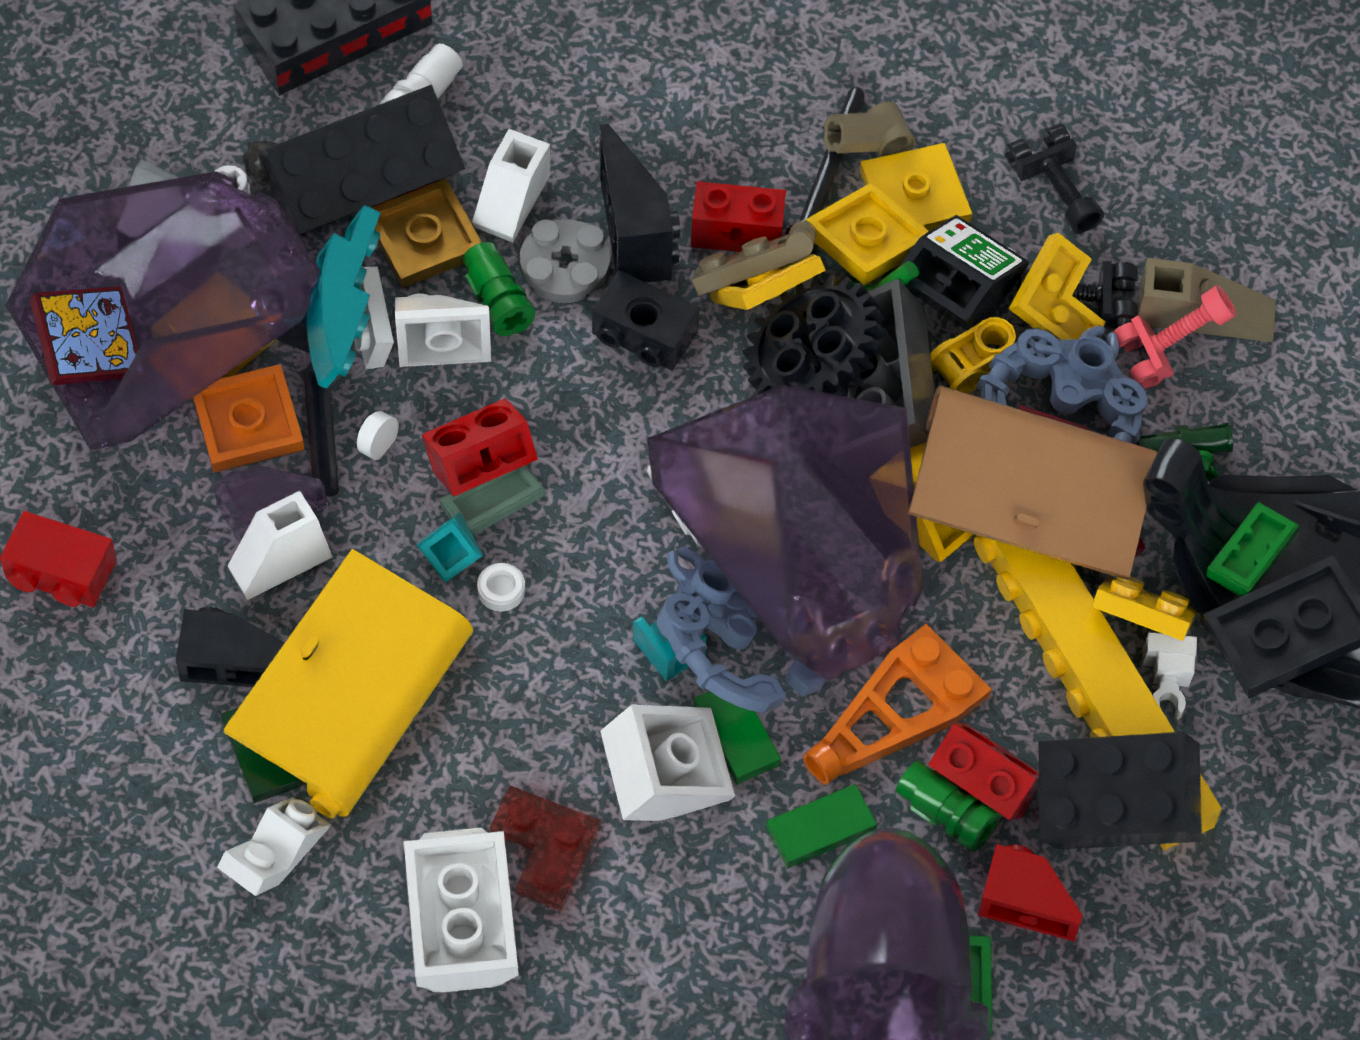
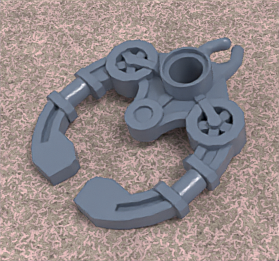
(1079, 373)
(711, 602)

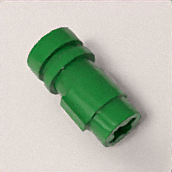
(495, 285)
(945, 803)

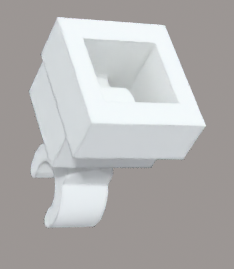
(1172, 666)

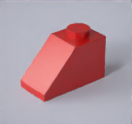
(1028, 894)

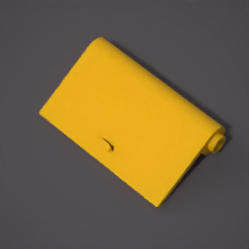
(360, 689)

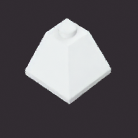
(441, 330)

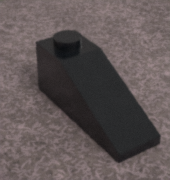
(223, 649)

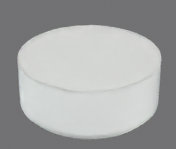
(377, 435)
(501, 587)

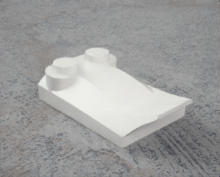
(460, 910)

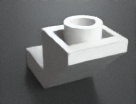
(276, 847)

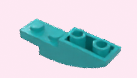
(336, 301)

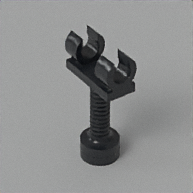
(1059, 151)
(1115, 276)

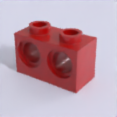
(479, 447)
(986, 770)

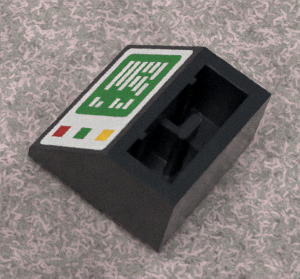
(963, 271)

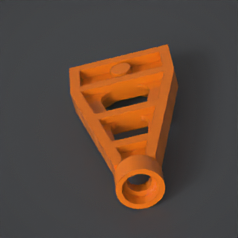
(935, 671)

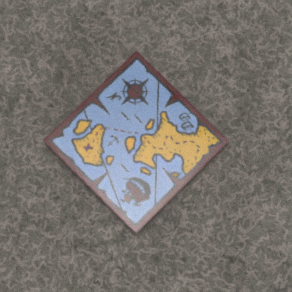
(84, 334)

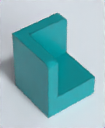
(658, 648)

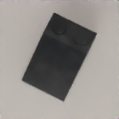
(637, 213)

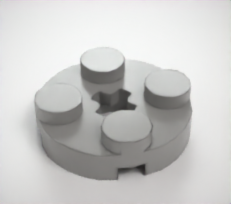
(559, 237)

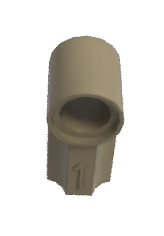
(877, 130)

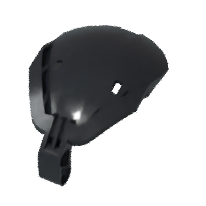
(1209, 513)

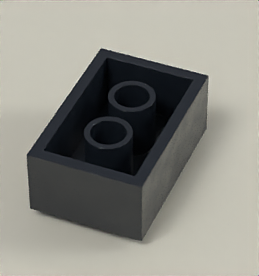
(1120, 791)

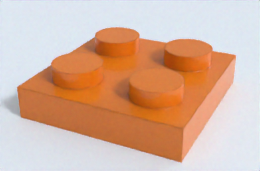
(248, 418)

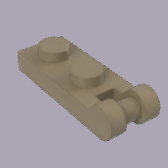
(754, 259)

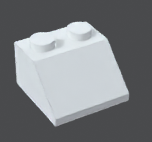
(666, 761)

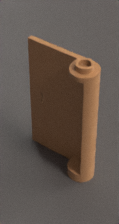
(1032, 482)

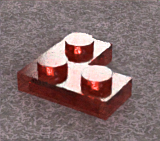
(558, 842)

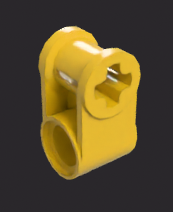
(967, 357)

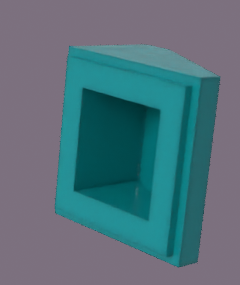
(450, 547)

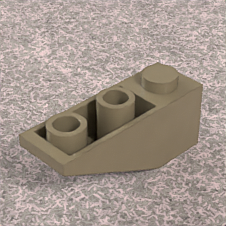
(1175, 289)

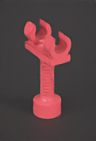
(1215, 307)

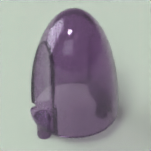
(888, 949)

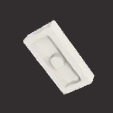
(377, 336)

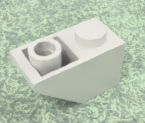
(512, 185)
(278, 546)

